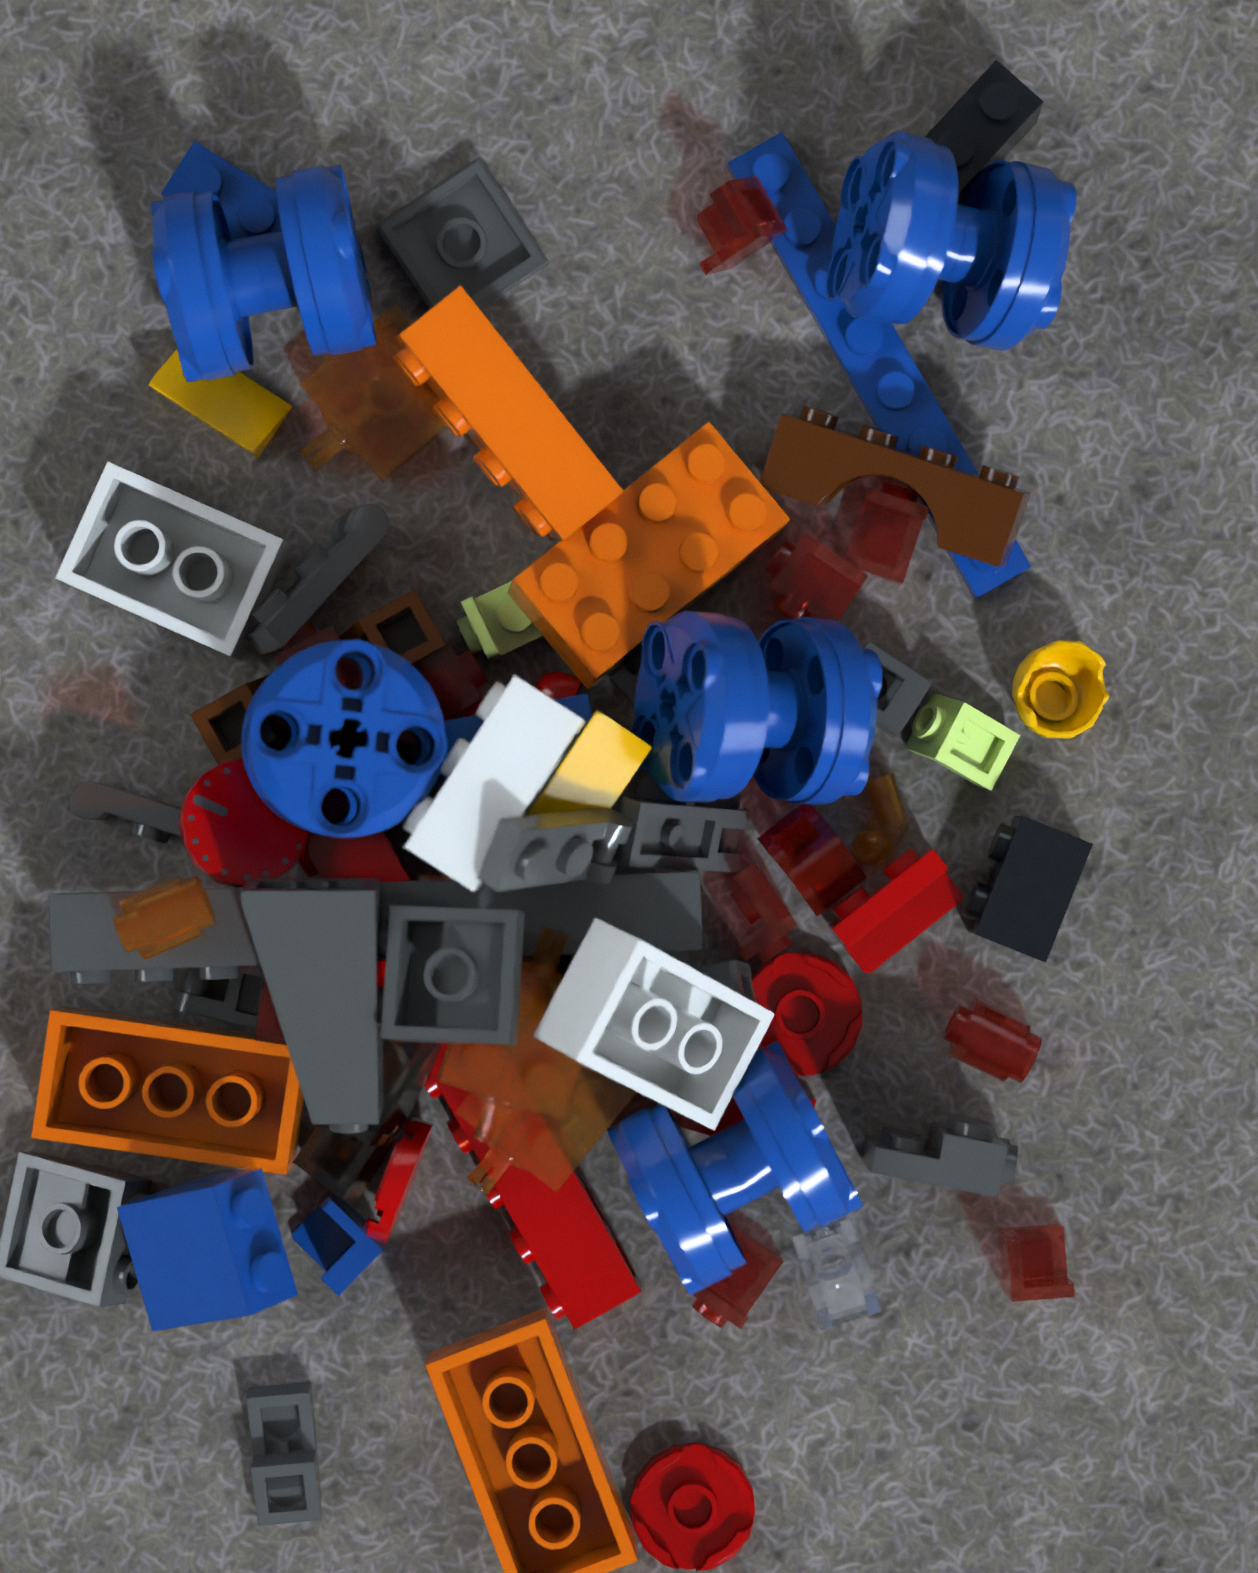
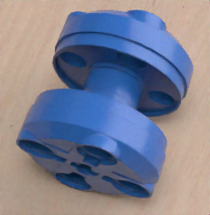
(994, 253)
(220, 282)
(775, 709)
(370, 775)
(693, 1187)

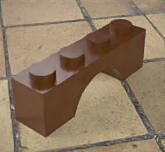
(970, 511)
(398, 626)

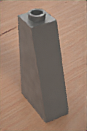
(324, 981)

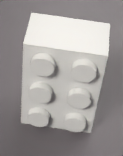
(173, 560)
(492, 778)
(653, 1024)

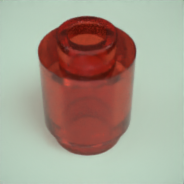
(992, 1041)

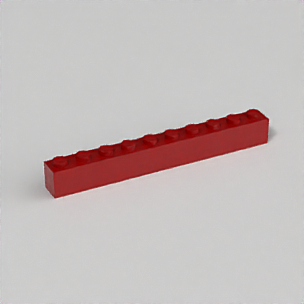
(557, 1229)

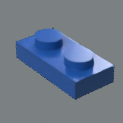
(246, 202)

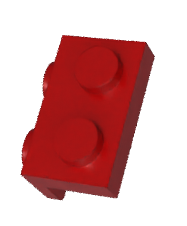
(896, 911)

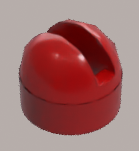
(559, 685)

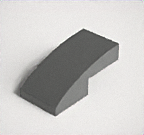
(284, 1453)

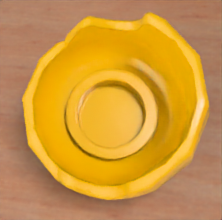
(1045, 704)

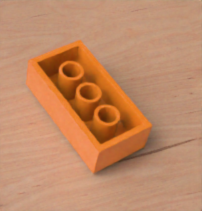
(506, 415)
(648, 554)
(168, 1090)
(531, 1450)

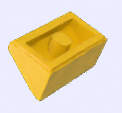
(228, 405)
(593, 769)

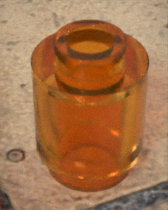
(164, 917)

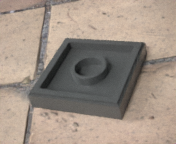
(463, 237)

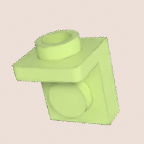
(496, 624)
(962, 740)

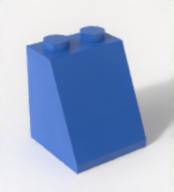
(207, 1249)

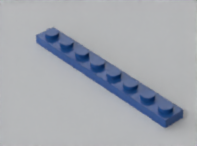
(866, 350)

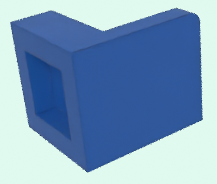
(337, 1242)

